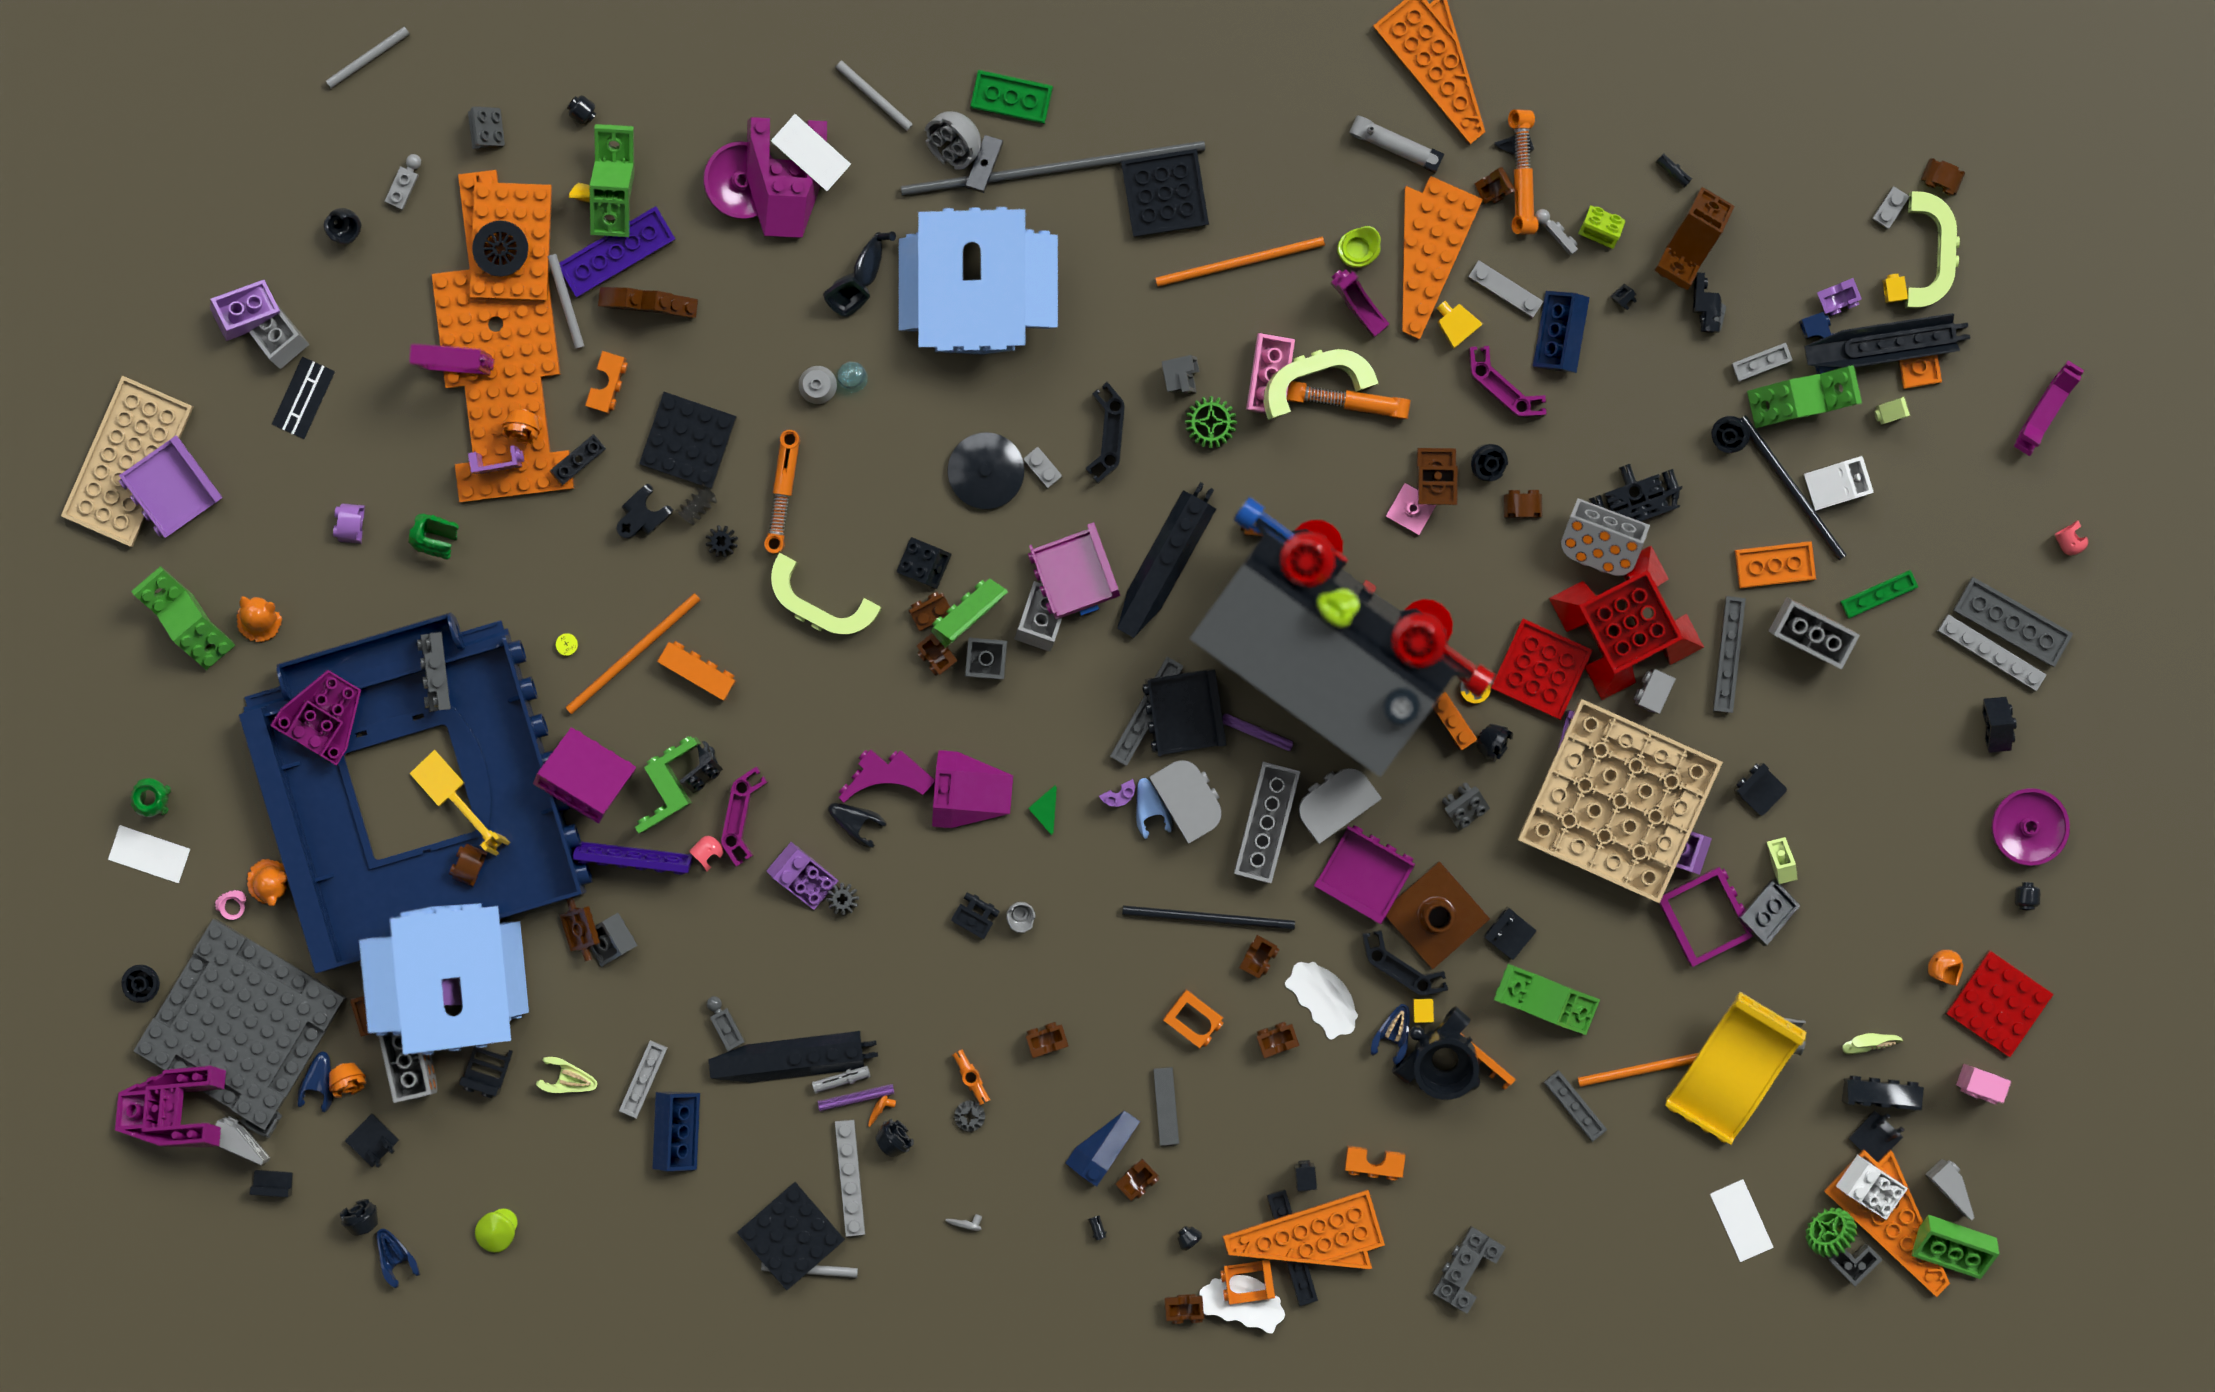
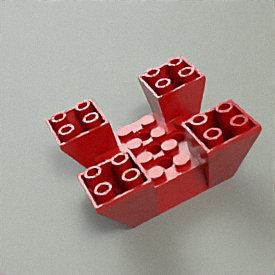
(1660, 632)

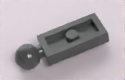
(724, 1024)

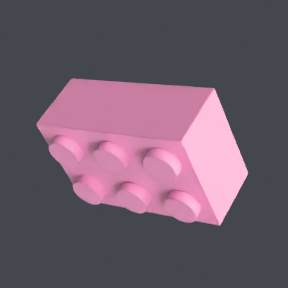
(1983, 1084)

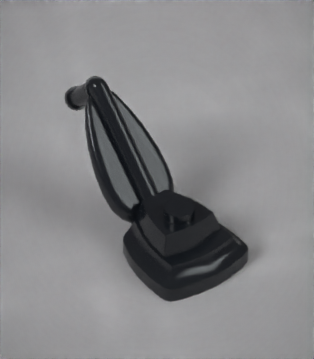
(850, 291)

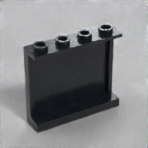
(1184, 712)

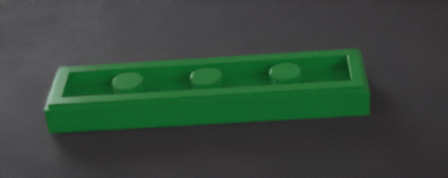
(1879, 594)

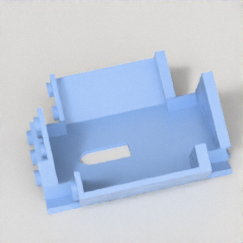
(977, 315)
(441, 943)

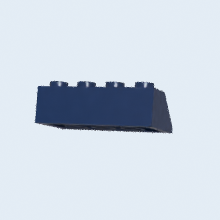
(1561, 331)
(676, 1131)

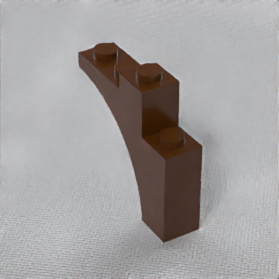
(647, 301)

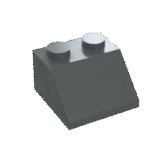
(613, 939)

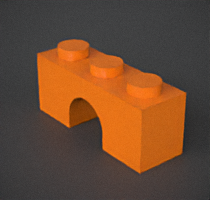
(604, 398)
(1454, 722)
(1391, 1166)

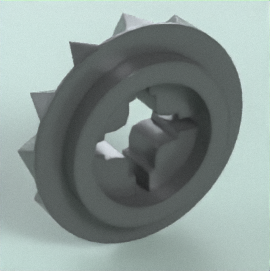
(977, 1111)

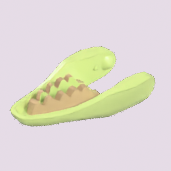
(1870, 1041)
(570, 1078)

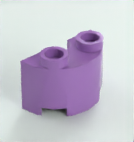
(1839, 296)
(349, 523)
(1120, 798)

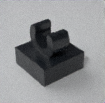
(1624, 295)

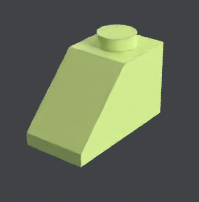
(1891, 411)
(1782, 860)

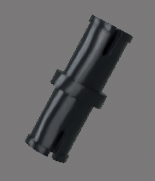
(1674, 170)

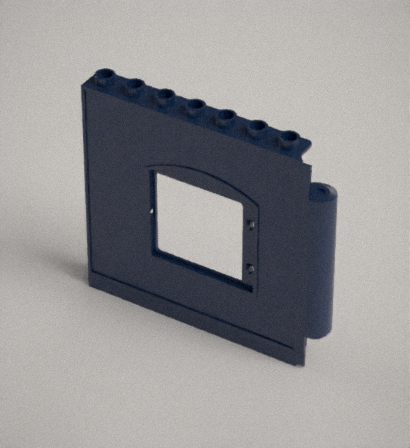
(499, 750)

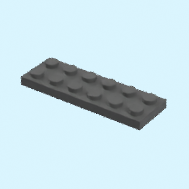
(2013, 622)

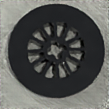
(479, 248)

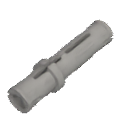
(849, 1076)

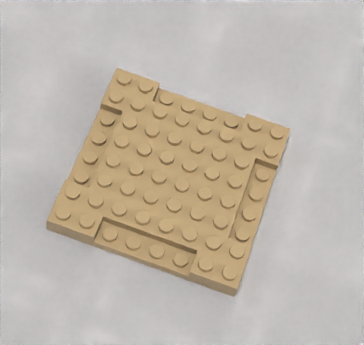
(1620, 800)

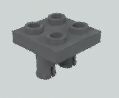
(1467, 807)

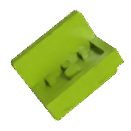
(1602, 226)

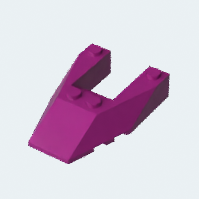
(779, 186)
(155, 1108)

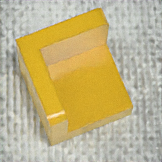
(1423, 1010)

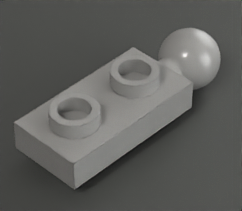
(404, 182)
(1556, 231)

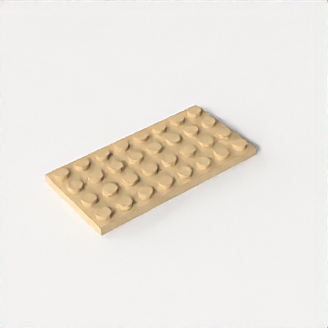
(132, 428)

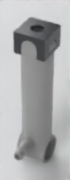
(1368, 131)

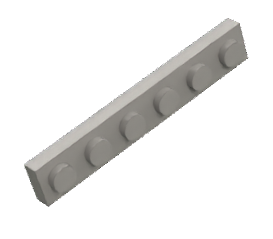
(1991, 652)
(850, 1177)

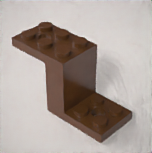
(1694, 238)

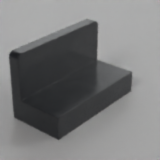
(272, 1183)

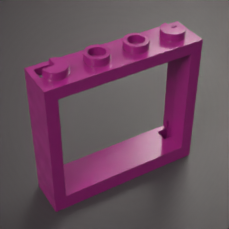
(451, 359)
(1676, 928)

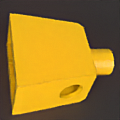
(1457, 323)

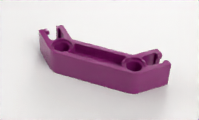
(1501, 388)
(2047, 407)
(737, 815)

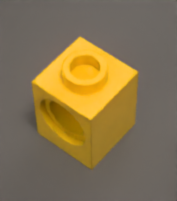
(1894, 288)

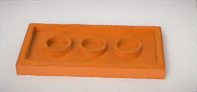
(1775, 564)

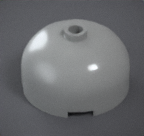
(960, 132)

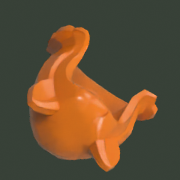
(257, 619)
(267, 881)

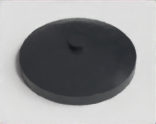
(986, 470)

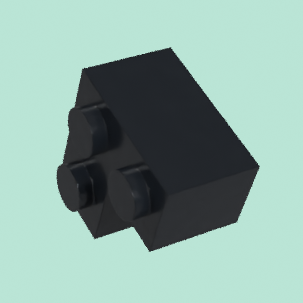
(1999, 724)

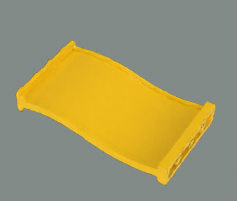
(1735, 1068)

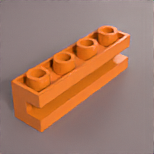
(696, 670)

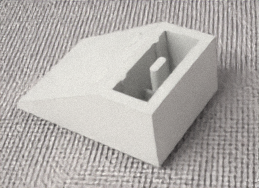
(1838, 483)
(1871, 1187)

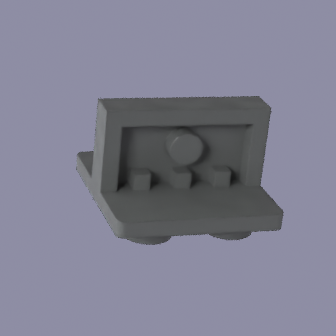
(485, 127)

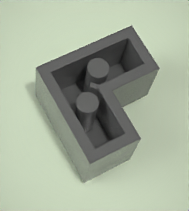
(1858, 1266)

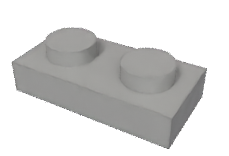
(1890, 207)
(1042, 467)

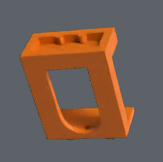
(1214, 1017)
(1231, 1270)

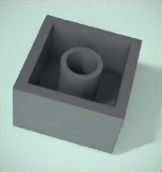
(986, 658)

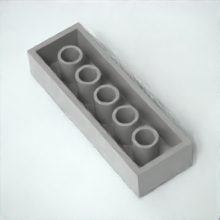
(1267, 822)

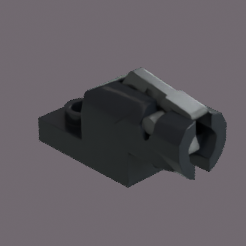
(1709, 305)

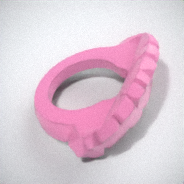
(237, 896)

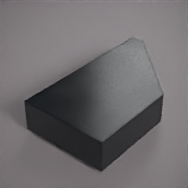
(1509, 145)

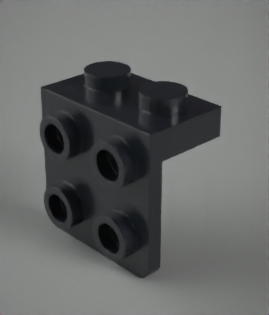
(1760, 789)

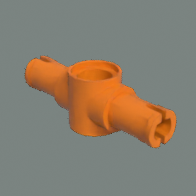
(966, 1067)

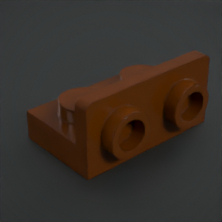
(926, 613)

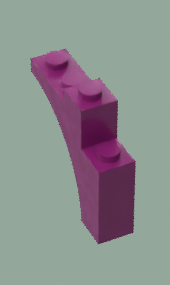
(1358, 302)
(876, 771)

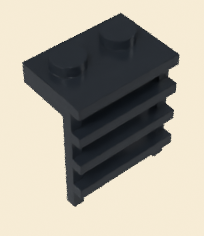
(482, 1082)

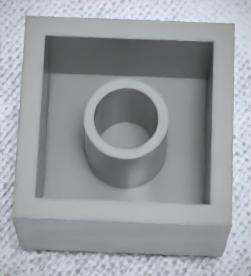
(1654, 691)

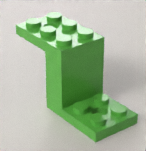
(612, 180)
(1804, 396)
(183, 618)
(667, 784)
(1546, 999)

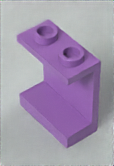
(477, 465)

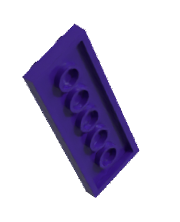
(615, 253)
(628, 856)

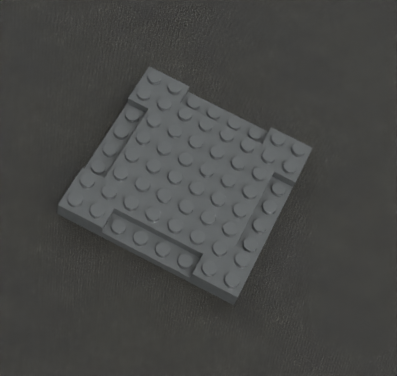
(243, 1015)

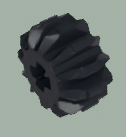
(714, 541)

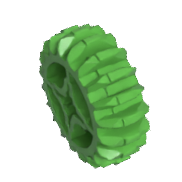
(1210, 405)
(1831, 1232)

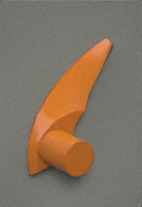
(879, 1108)

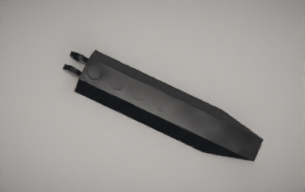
(1887, 342)
(1165, 560)
(792, 1058)

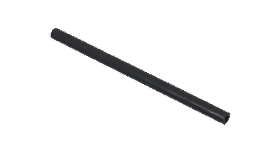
(1794, 490)
(1208, 917)

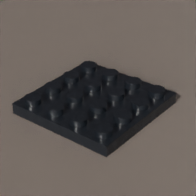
(1165, 192)
(688, 440)
(791, 1236)

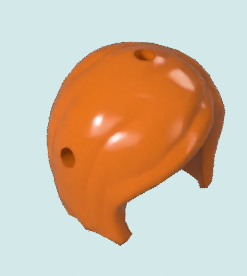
(1946, 967)

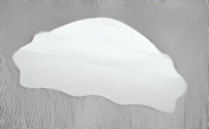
(1325, 998)
(1260, 1314)

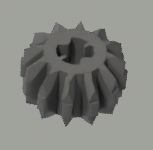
(838, 894)

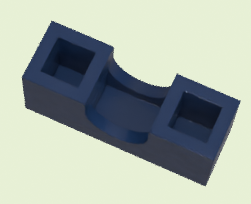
(1817, 326)

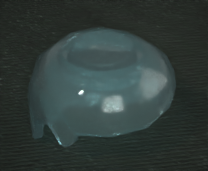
(852, 376)

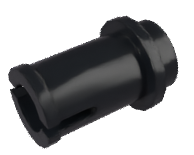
(1097, 1228)

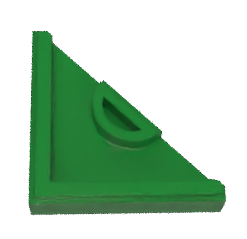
(1045, 809)

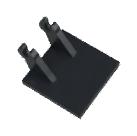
(706, 771)
(1876, 1135)
(372, 1140)

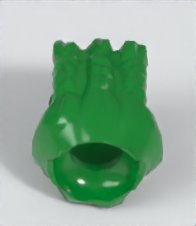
(436, 525)
(138, 797)

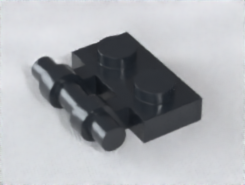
(973, 921)

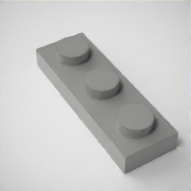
(1761, 362)

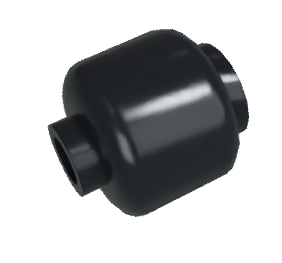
(581, 109)
(2027, 896)

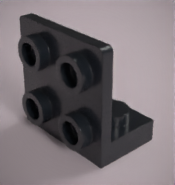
(924, 562)
(1510, 933)

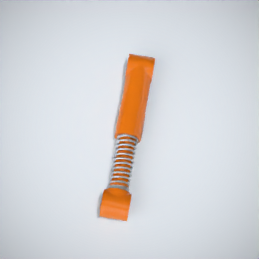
(1524, 220)
(1350, 400)
(782, 489)

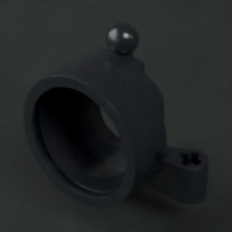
(1433, 1081)

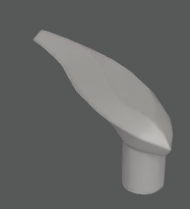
(974, 1225)

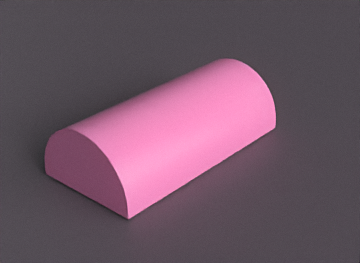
(1269, 357)

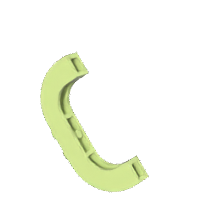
(1946, 252)
(1352, 363)
(803, 610)

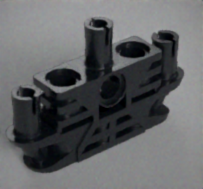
(1646, 487)

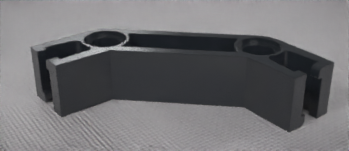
(1111, 433)
(1399, 969)

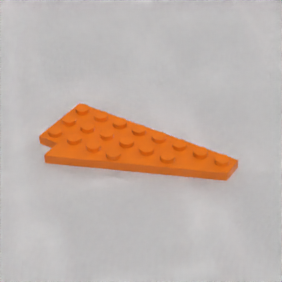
(1430, 49)
(1433, 236)
(1899, 1230)
(1324, 1234)

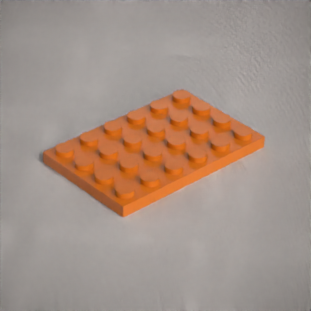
(530, 210)

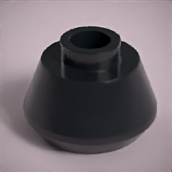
(1188, 1237)

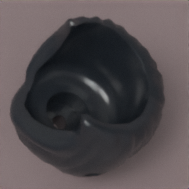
(349, 226)

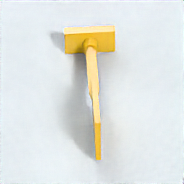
(442, 783)

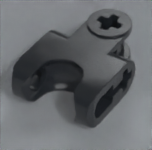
(640, 516)

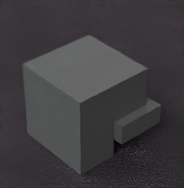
(1179, 374)

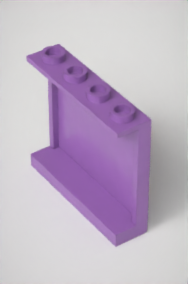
(169, 487)

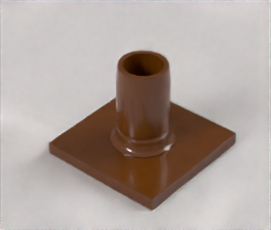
(1436, 915)

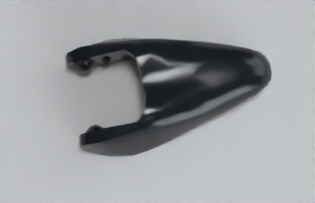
(852, 819)

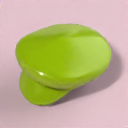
(1359, 247)
(1338, 607)
(496, 1230)

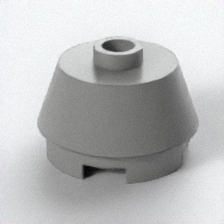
(817, 384)

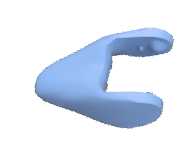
(1148, 805)

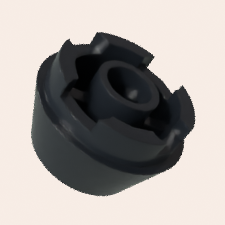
(1730, 434)
(1489, 462)
(1493, 741)
(140, 983)
(893, 1138)
(360, 1218)

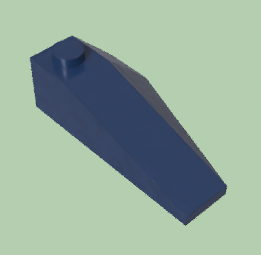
(1097, 1153)

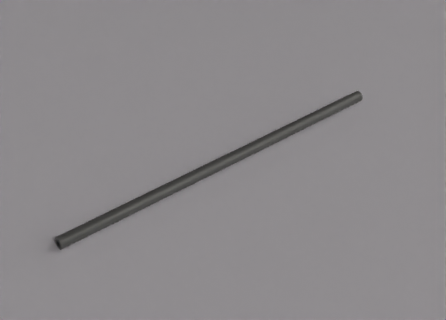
(1051, 168)

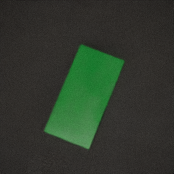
(1011, 96)

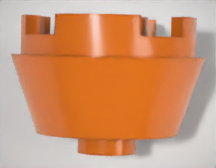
(521, 425)
(346, 1079)

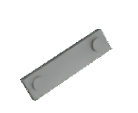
(1505, 289)
(643, 1079)

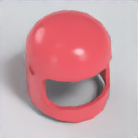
(2069, 541)
(705, 848)

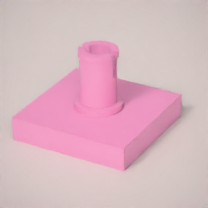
(1407, 511)

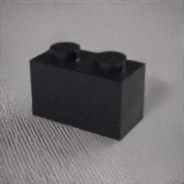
(1305, 1176)

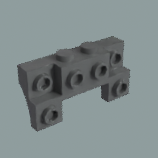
(435, 671)
(1463, 1264)

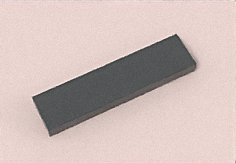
(1575, 1105)
(1166, 1106)

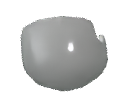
(1020, 917)

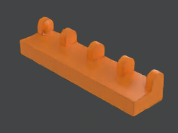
(1497, 1069)

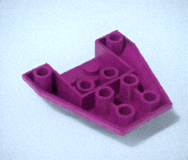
(321, 716)
(968, 791)

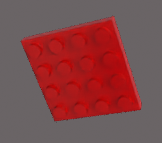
(1541, 669)
(1999, 1003)

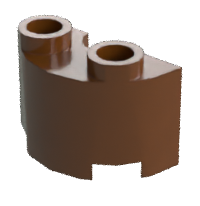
(1943, 175)
(1494, 186)
(1522, 505)
(939, 656)
(468, 864)
(1258, 956)
(1277, 1039)
(1046, 1040)
(1136, 1179)
(1184, 1307)

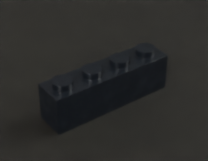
(1882, 1093)

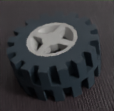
(1396, 711)

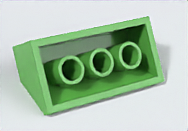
(968, 612)
(1955, 1247)

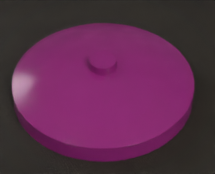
(727, 183)
(2030, 826)

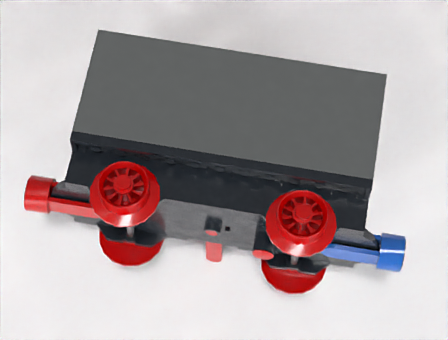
(1326, 673)

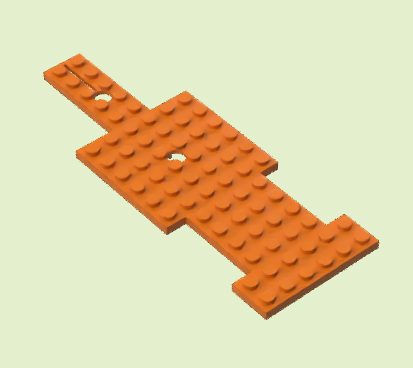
(522, 356)

